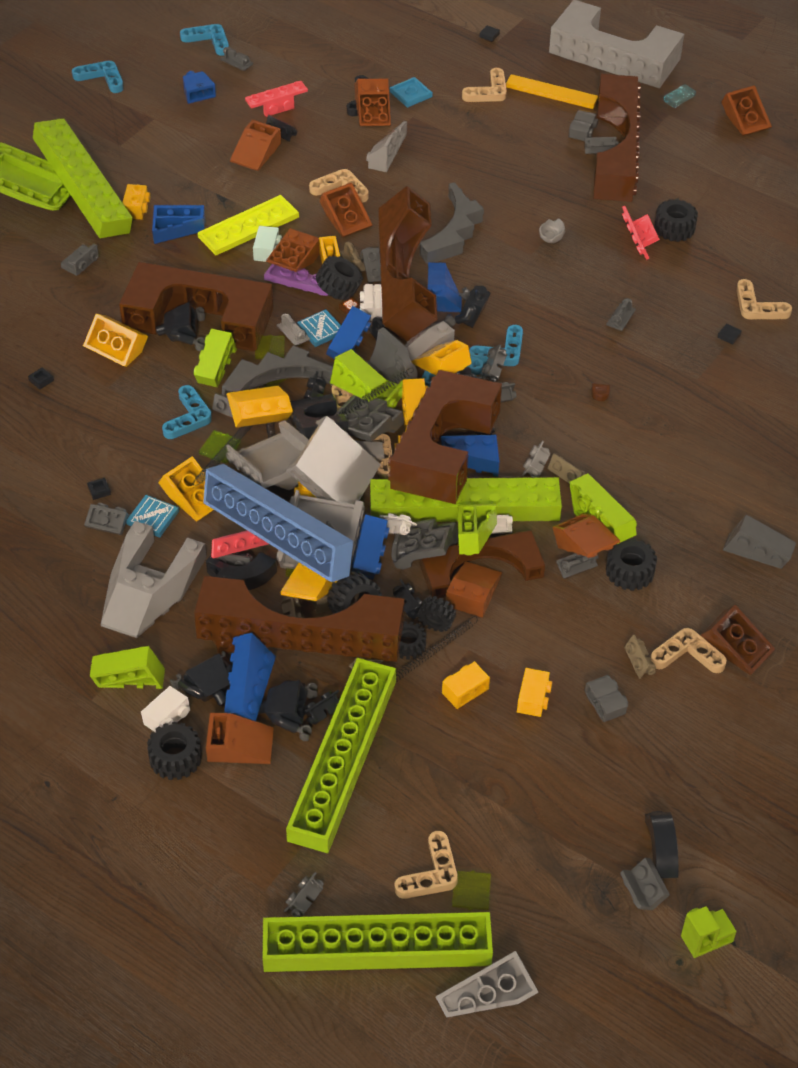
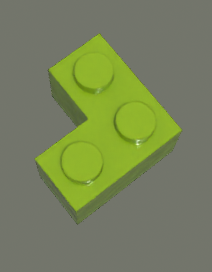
(706, 931)

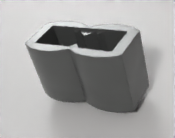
(583, 125)
(606, 698)

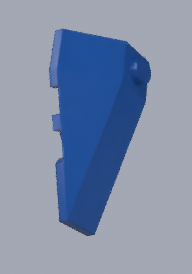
(442, 285)

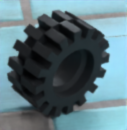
(436, 614)
(418, 646)

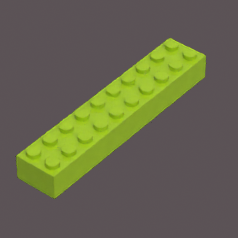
(82, 178)
(519, 497)
(341, 756)
(377, 942)

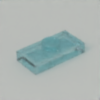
(679, 95)

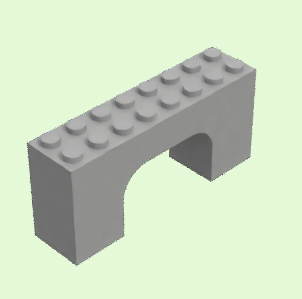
(579, 39)

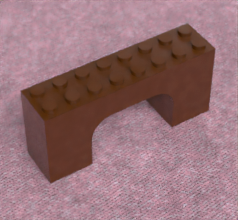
(159, 289)
(450, 402)

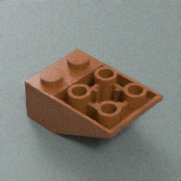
(373, 102)
(256, 145)
(295, 251)
(584, 535)
(238, 740)

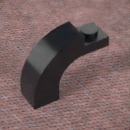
(254, 573)
(663, 843)

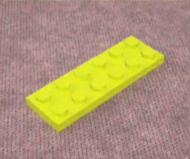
(245, 225)

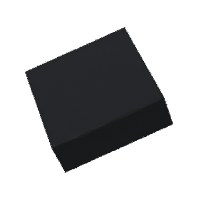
(489, 33)
(729, 334)
(40, 378)
(99, 488)

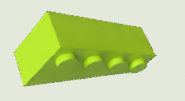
(593, 499)

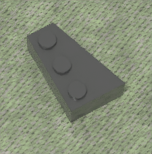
(759, 543)

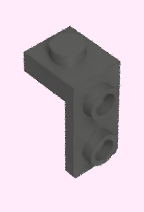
(372, 264)

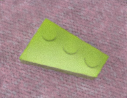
(214, 357)
(356, 376)
(475, 526)
(127, 667)

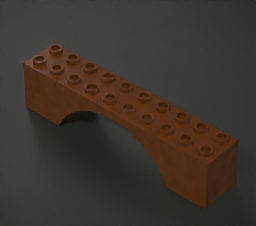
(618, 166)
(405, 302)
(363, 630)

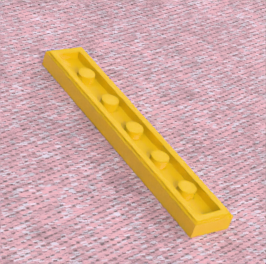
(552, 91)

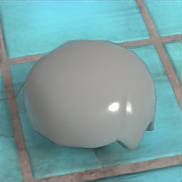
(552, 231)

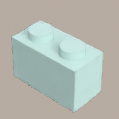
(265, 242)

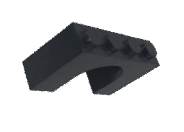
(310, 410)

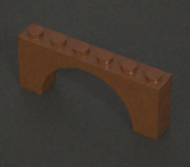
(515, 549)

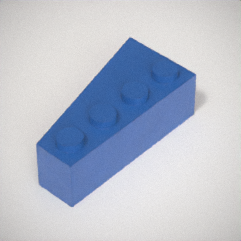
(249, 676)

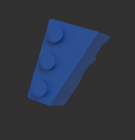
(177, 221)
(350, 332)
(481, 451)
(370, 546)

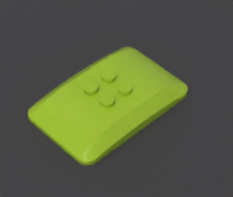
(30, 179)

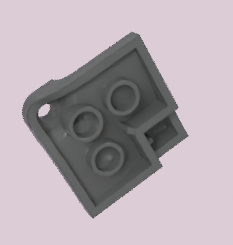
(391, 357)
(371, 418)
(423, 541)

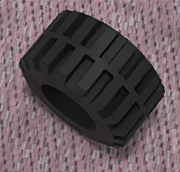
(675, 220)
(339, 278)
(631, 576)
(347, 588)
(174, 737)

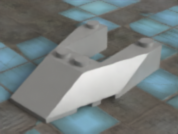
(142, 594)

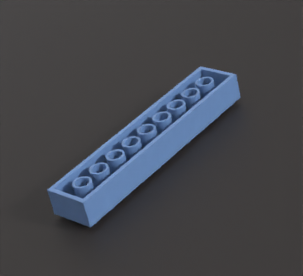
(278, 522)

